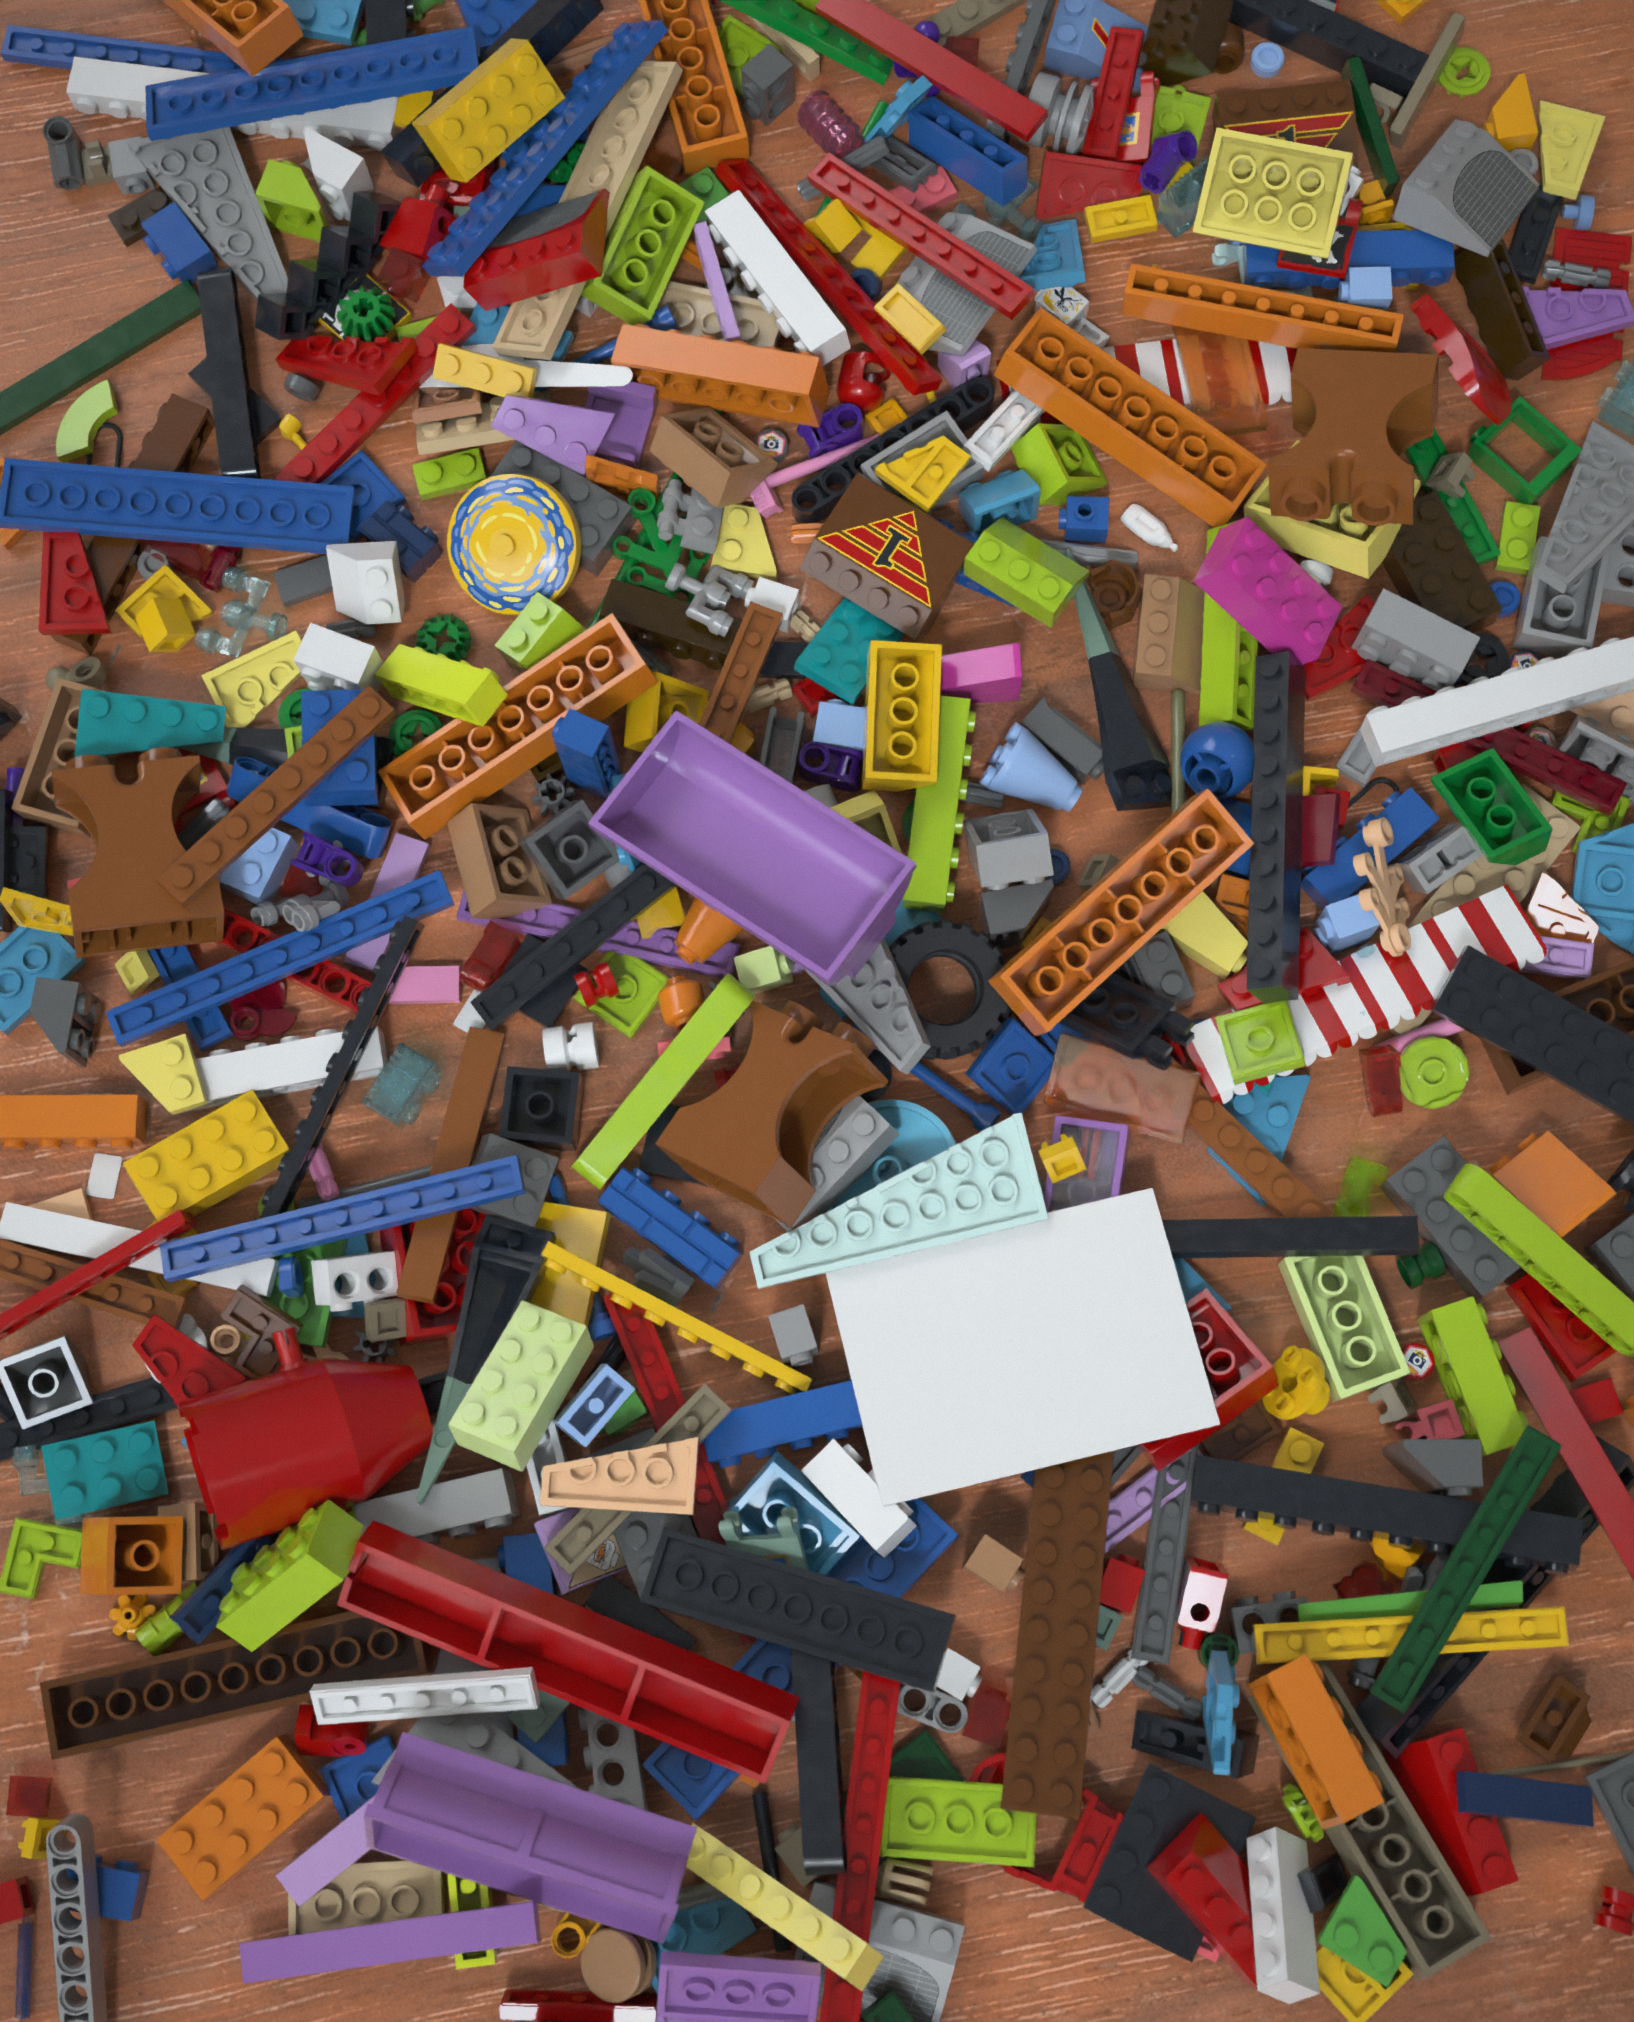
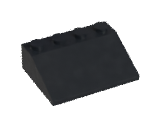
(1124, 1886)

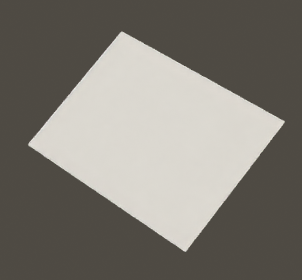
(1021, 1348)

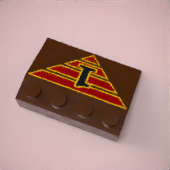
(1299, 113)
(887, 557)

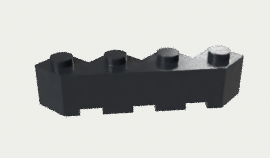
(319, 283)

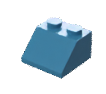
(1007, 496)

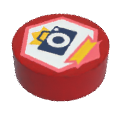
(1419, 1361)

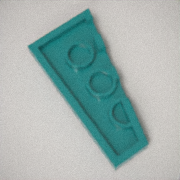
(132, 723)

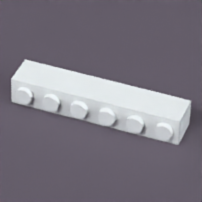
(776, 279)
(281, 1067)

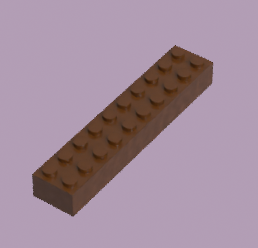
(1058, 1638)
(222, 1682)

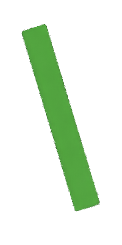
(1406, 1603)

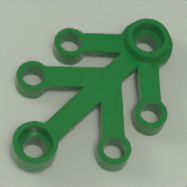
(662, 556)

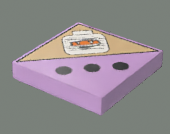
(603, 1563)

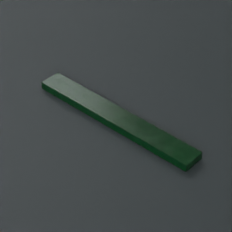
(97, 355)
(1465, 1568)

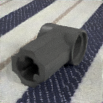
(64, 153)

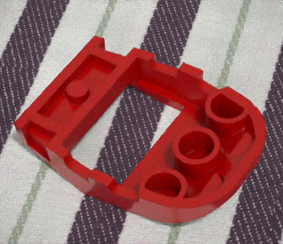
(1471, 364)
(1085, 1850)

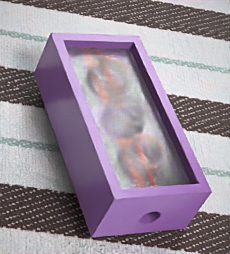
(1105, 1155)

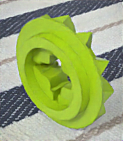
(1477, 75)
(1301, 1813)

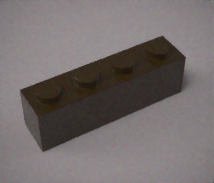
(1501, 311)
(663, 624)

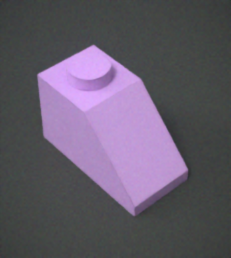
(961, 368)

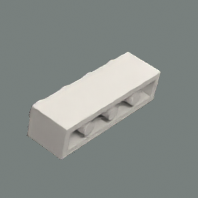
(1281, 1917)

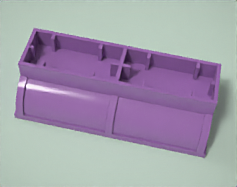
(757, 850)
(530, 1837)

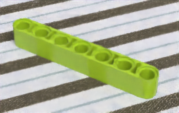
(663, 1081)
(1544, 1256)

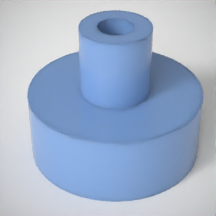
(1581, 212)

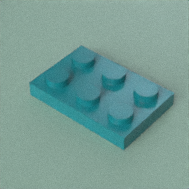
(840, 650)
(104, 1470)

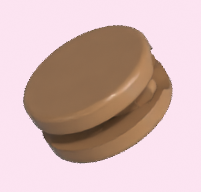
(618, 1964)

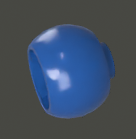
(1217, 759)

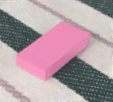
(428, 985)

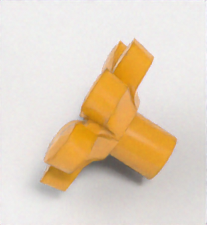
(139, 1612)

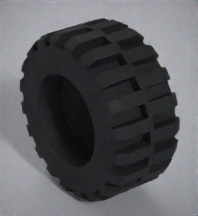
(981, 962)

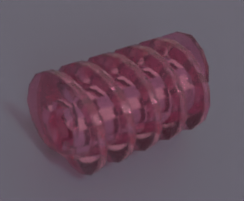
(829, 124)

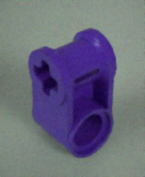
(830, 433)
(834, 766)
(322, 859)

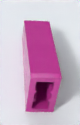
(983, 674)

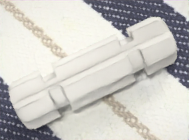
(1116, 1680)

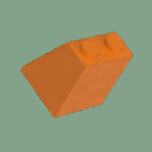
(1552, 1182)
(131, 1555)

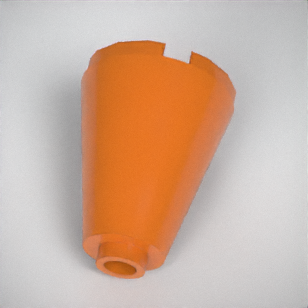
(704, 933)

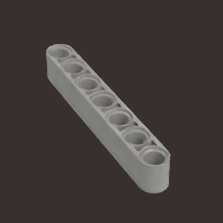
(68, 1930)

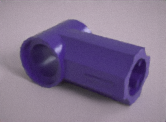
(1166, 159)

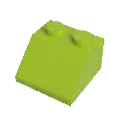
(289, 201)
(1058, 463)
(537, 633)

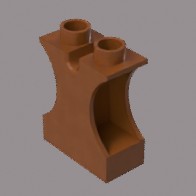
(1355, 422)
(118, 898)
(764, 1123)

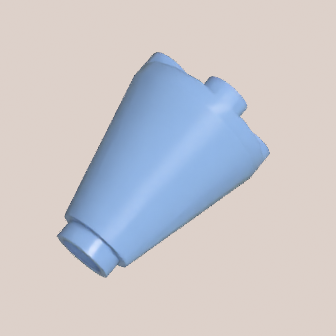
(1030, 772)

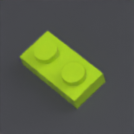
(449, 474)
(1517, 537)

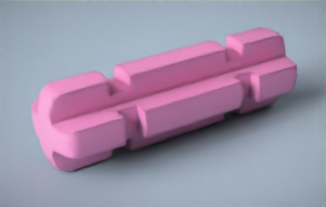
(323, 1176)

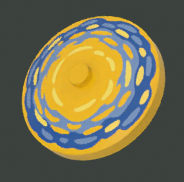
(513, 541)

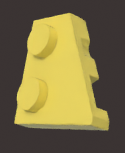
(744, 544)
(168, 1073)

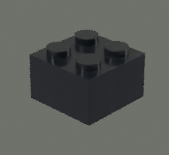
(542, 1108)

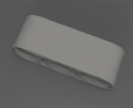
(930, 1712)

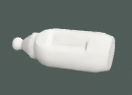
(1148, 527)

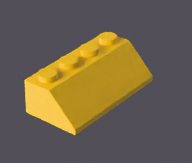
(901, 715)

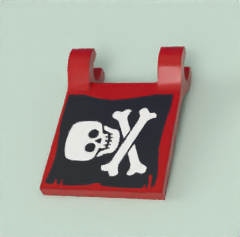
(1340, 251)

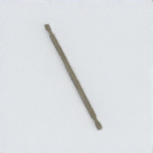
(1560, 1764)

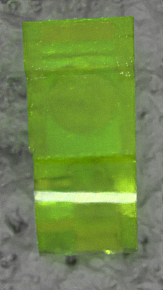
(1356, 1187)

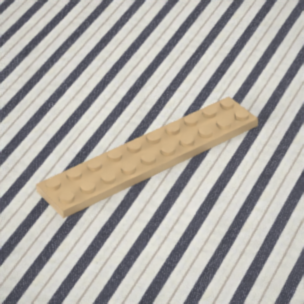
(608, 163)

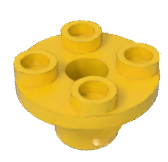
(1300, 1385)

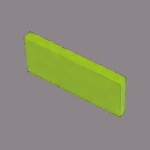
(955, 1823)

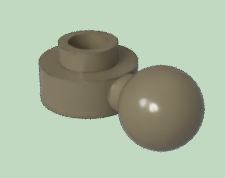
(86, 672)

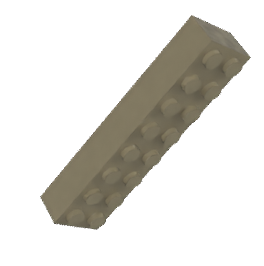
(1401, 1862)

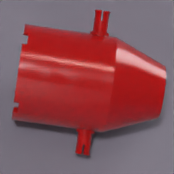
(302, 1439)

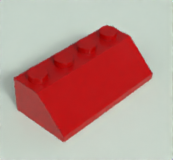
(1466, 1841)
(1212, 1890)

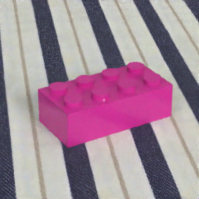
(1267, 591)

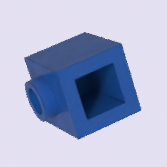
(1084, 519)

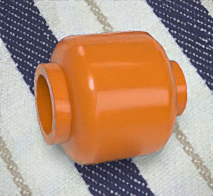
(680, 1001)

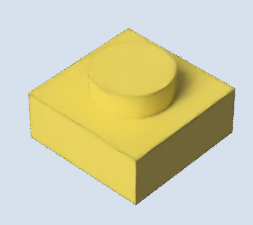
(136, 970)

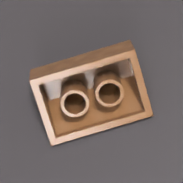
(711, 455)
(1169, 635)
(493, 865)

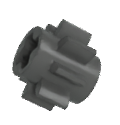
(548, 787)
(385, 1349)

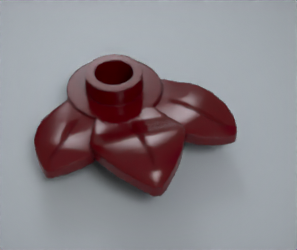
(266, 1010)

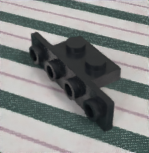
(21, 857)

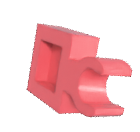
(1435, 1422)

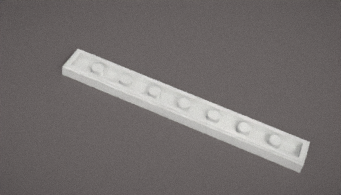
(95, 1238)

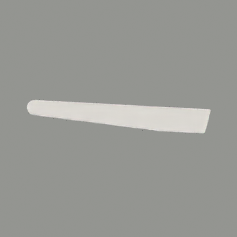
(565, 375)

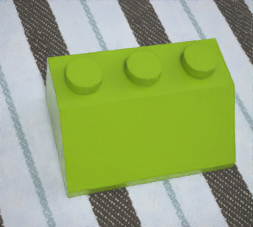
(1024, 571)

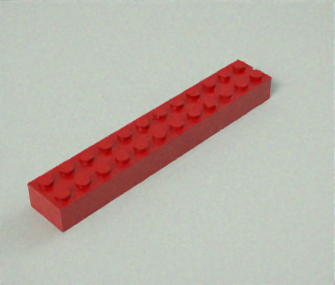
(570, 1649)

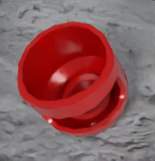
(854, 388)

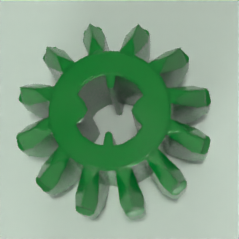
(370, 303)

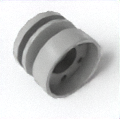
(1067, 115)

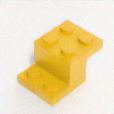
(1352, 1990)

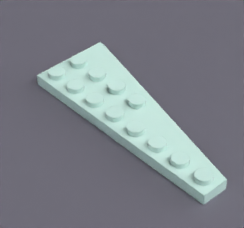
(952, 1197)

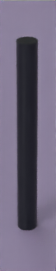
(768, 1854)

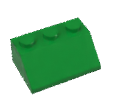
(1494, 809)

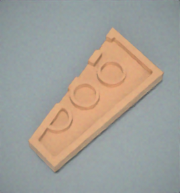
(634, 1480)

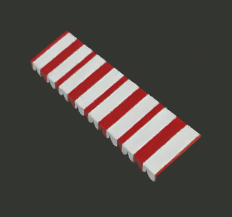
(1384, 985)

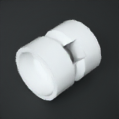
(571, 1047)

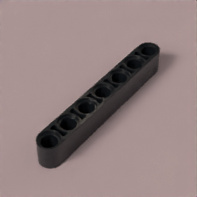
(228, 373)
(842, 472)
(819, 1765)

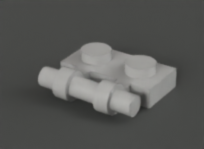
(702, 519)

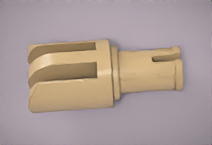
(888, 1877)

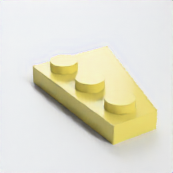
(1566, 146)
(254, 680)

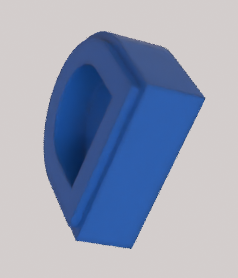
(291, 1277)

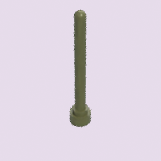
(1178, 790)

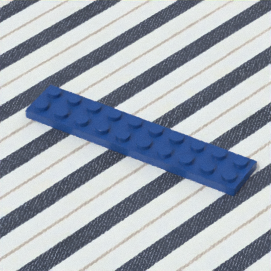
(310, 83)
(544, 148)
(174, 506)
(699, 1782)

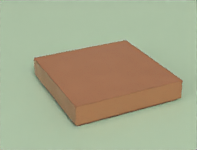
(445, 403)

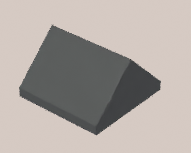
(46, 1381)

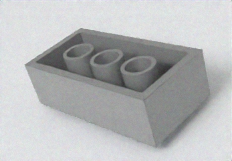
(449, 1509)

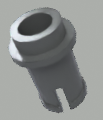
(1363, 1673)

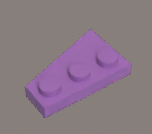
(1576, 316)
(554, 428)

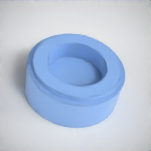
(1267, 60)

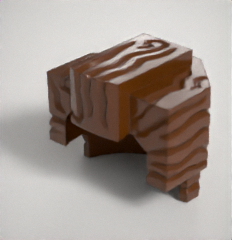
(1115, 592)

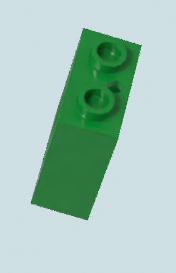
(1542, 432)

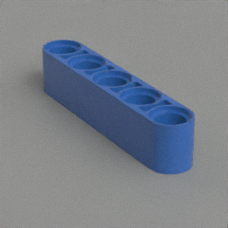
(352, 825)

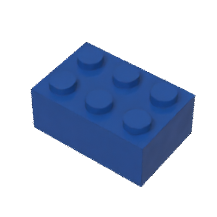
(356, 778)

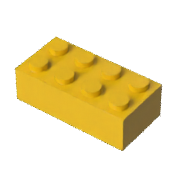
(488, 110)
(208, 1159)

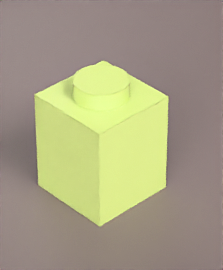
(764, 969)

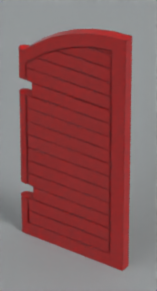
(1599, 251)

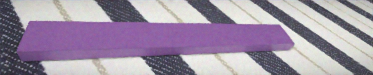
(656, 950)
(390, 1942)

